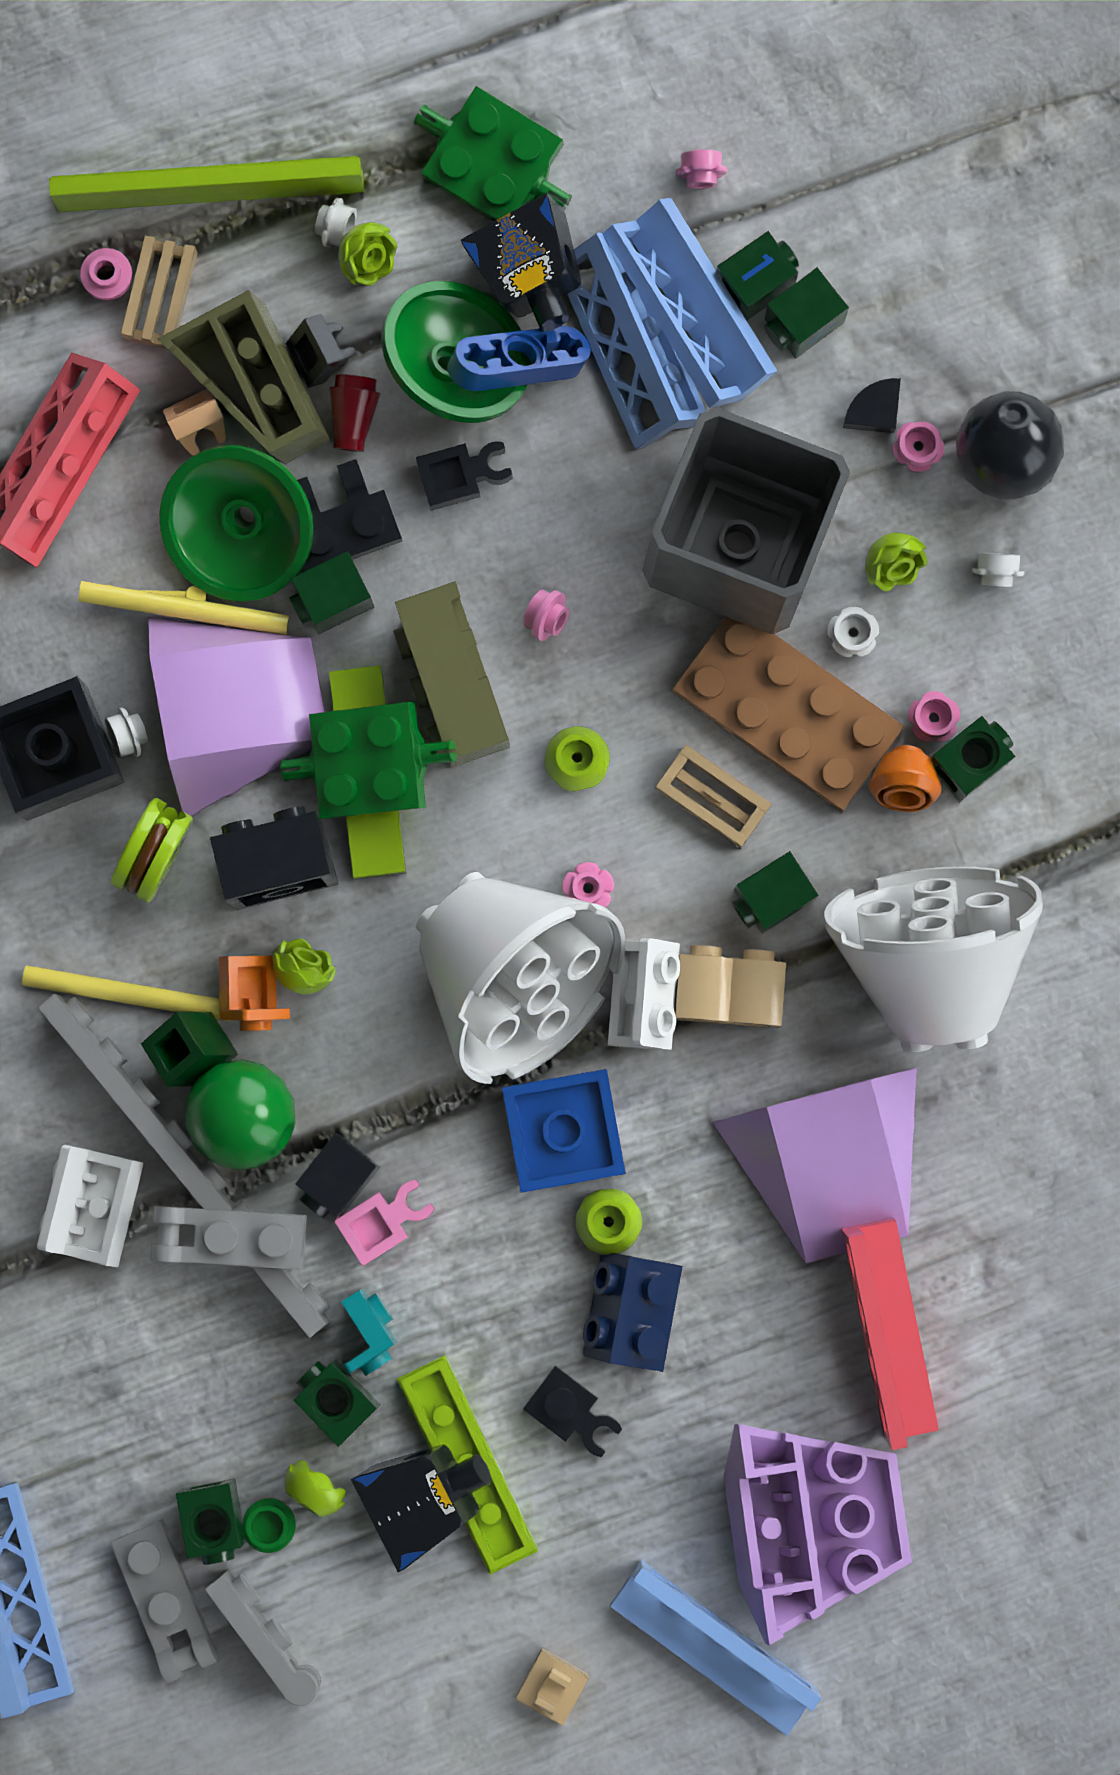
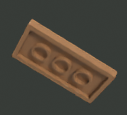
(788, 710)

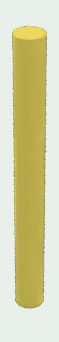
(183, 608)
(119, 991)

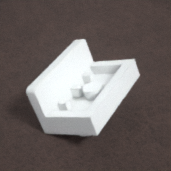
(645, 995)
(89, 1205)

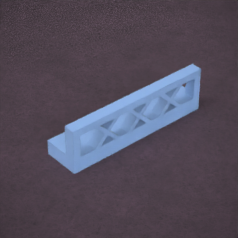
(693, 302)
(658, 369)
(715, 1648)
(14, 1689)

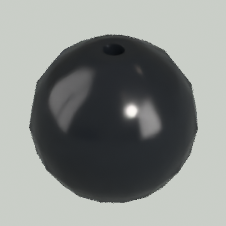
(1010, 445)

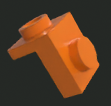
(249, 992)

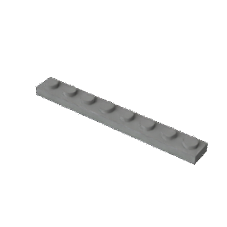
(172, 1145)

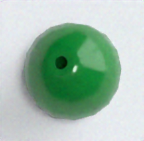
(240, 1114)

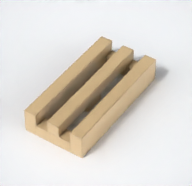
(168, 251)
(729, 782)

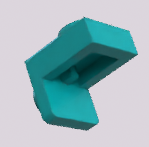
(371, 1319)

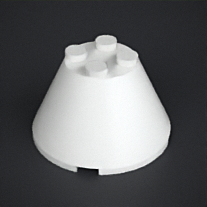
(937, 949)
(515, 971)

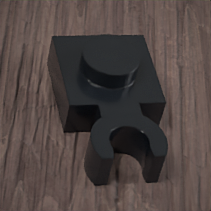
(453, 476)
(565, 1407)

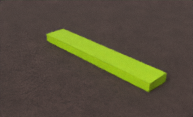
(207, 184)

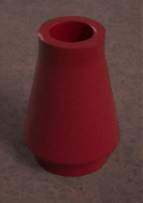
(352, 410)

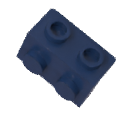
(631, 1311)

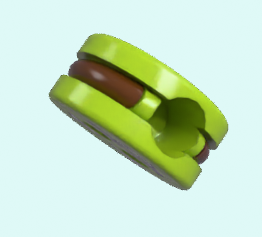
(151, 850)

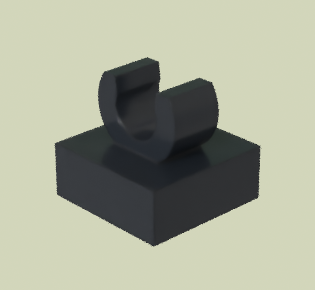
(316, 350)

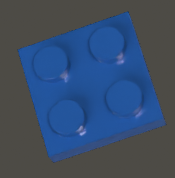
(563, 1130)

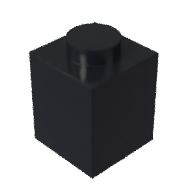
(335, 1177)

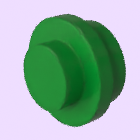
(268, 1525)

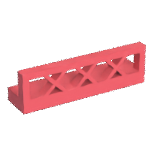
(63, 457)
(890, 1331)

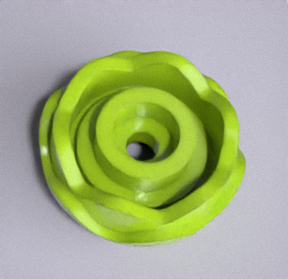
(367, 253)
(895, 560)
(579, 775)
(302, 967)
(591, 1216)
(313, 1489)

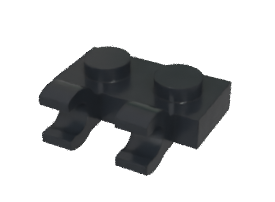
(356, 526)

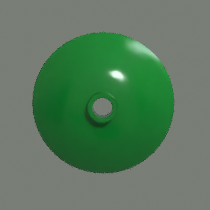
(422, 336)
(213, 541)

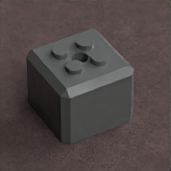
(751, 483)

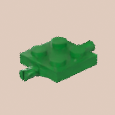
(491, 156)
(368, 760)

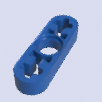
(504, 372)

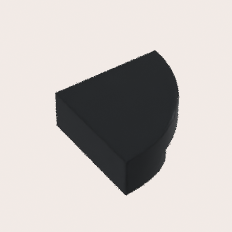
(875, 407)

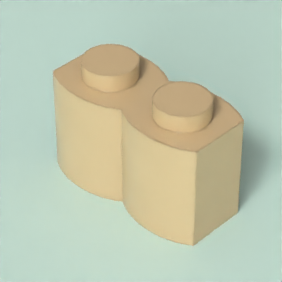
(730, 989)

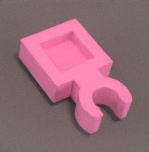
(376, 1226)

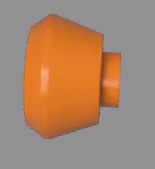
(905, 780)

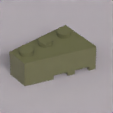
(250, 372)
(450, 673)

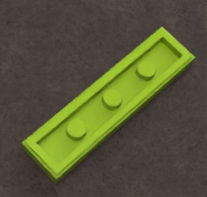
(375, 837)
(449, 1420)

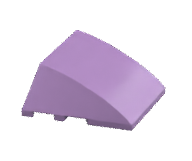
(230, 704)
(831, 1159)
(810, 1523)

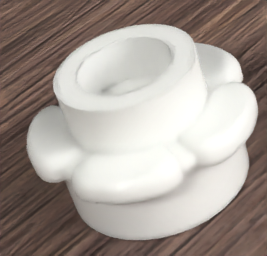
(335, 222)
(998, 568)
(867, 631)
(126, 733)

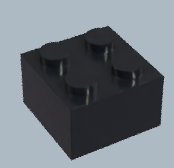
(54, 749)
(273, 858)

